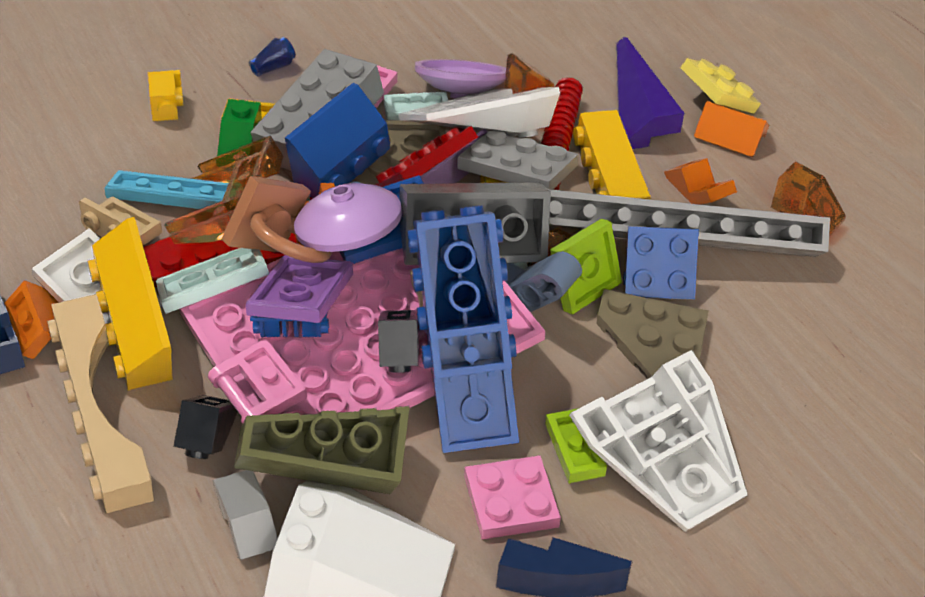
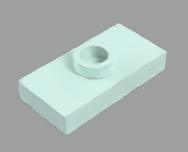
(402, 103)

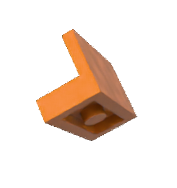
(730, 129)
(29, 311)

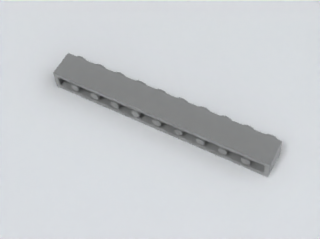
(717, 225)

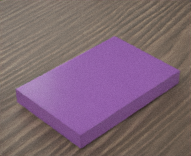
(300, 290)

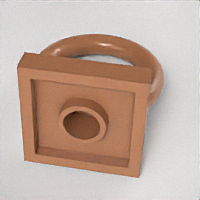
(267, 219)

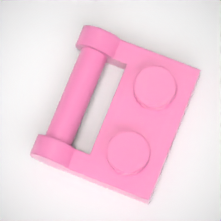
(266, 375)

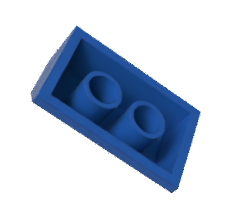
(337, 141)

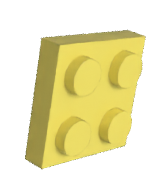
(721, 85)

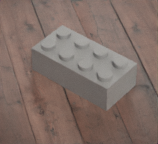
(312, 90)

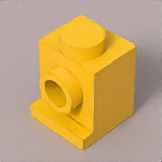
(165, 94)

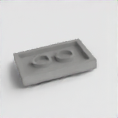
(517, 160)

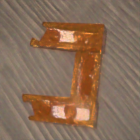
(235, 168)

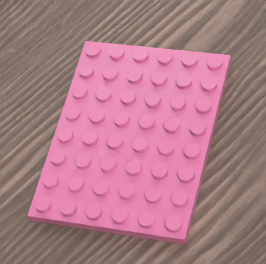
(341, 365)

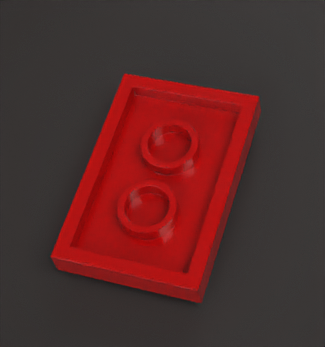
(427, 157)

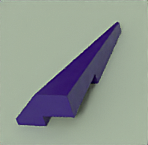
(642, 99)

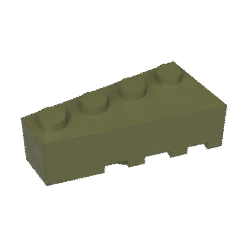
(329, 447)

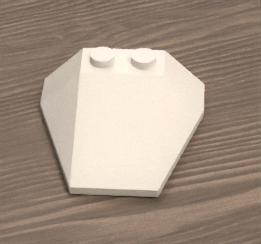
(492, 110)
(668, 441)
(354, 547)

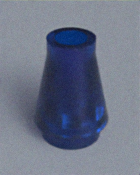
(273, 56)

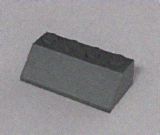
(520, 206)

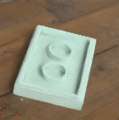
(210, 278)

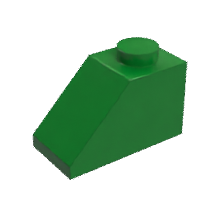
(237, 123)

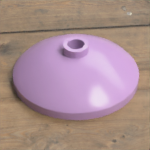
(460, 76)
(347, 217)

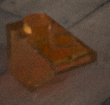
(807, 193)

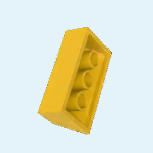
(131, 307)

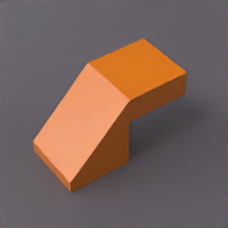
(697, 182)

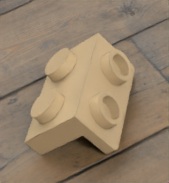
(111, 213)

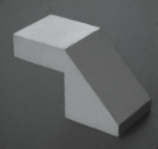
(246, 513)

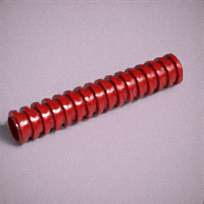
(564, 116)

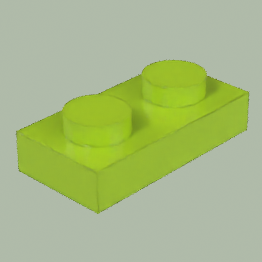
(573, 452)

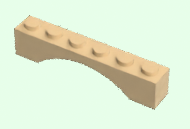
(119, 464)

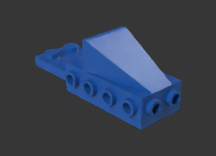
(466, 326)

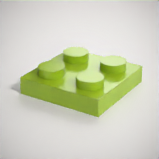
(599, 261)

